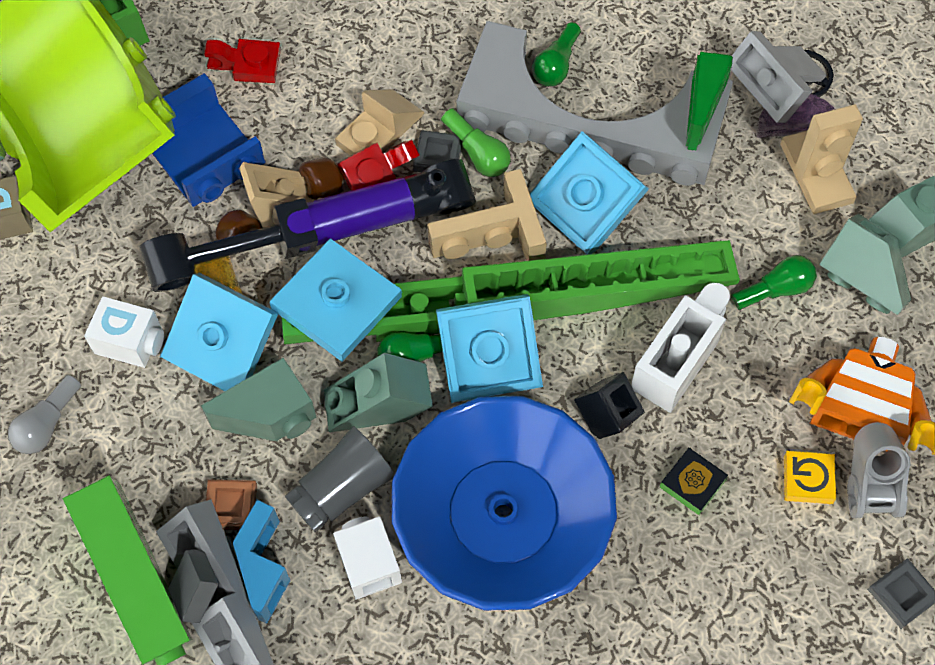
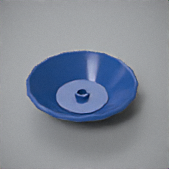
(515, 457)

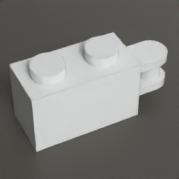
(681, 347)

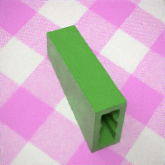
(128, 571)

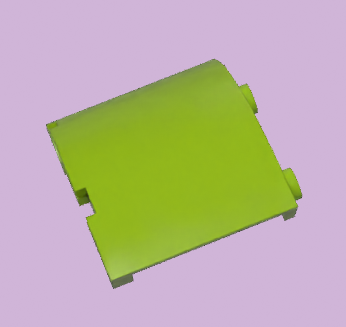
(73, 103)

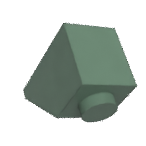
(910, 216)
(263, 405)

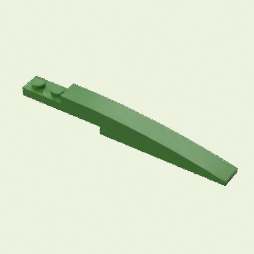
(560, 285)

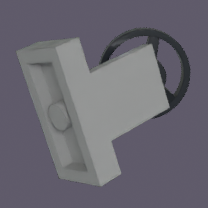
(779, 74)

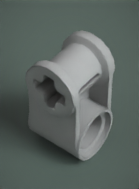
(879, 481)

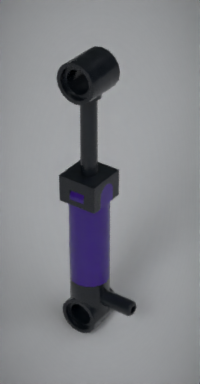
(305, 225)

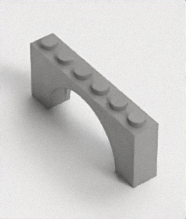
(506, 101)

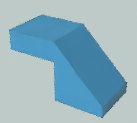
(262, 578)

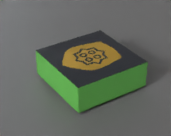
(693, 481)

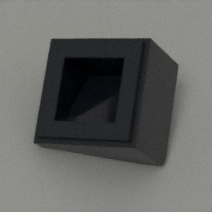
(609, 406)

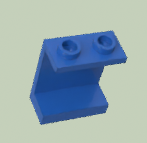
(205, 145)

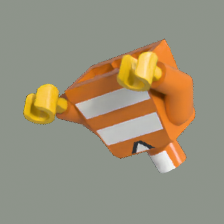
(867, 391)

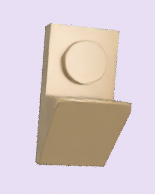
(382, 122)
(271, 187)

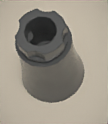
(339, 480)

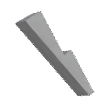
(229, 623)

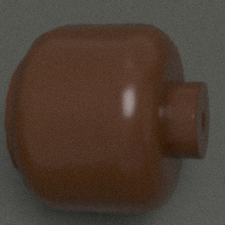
(322, 177)
(236, 223)

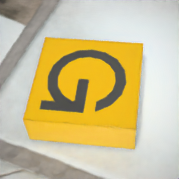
(809, 477)

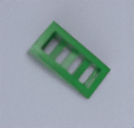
(707, 87)

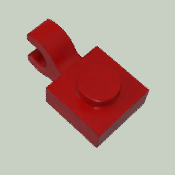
(249, 62)
(373, 166)

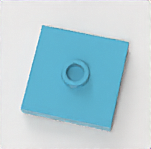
(587, 193)
(336, 299)
(218, 333)
(489, 348)

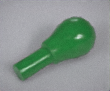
(552, 64)
(788, 278)
(410, 346)

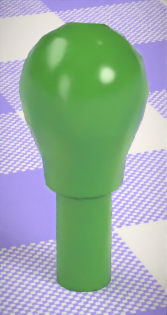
(487, 153)

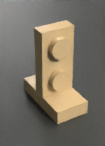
(820, 155)
(492, 226)

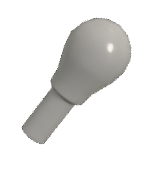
(34, 427)

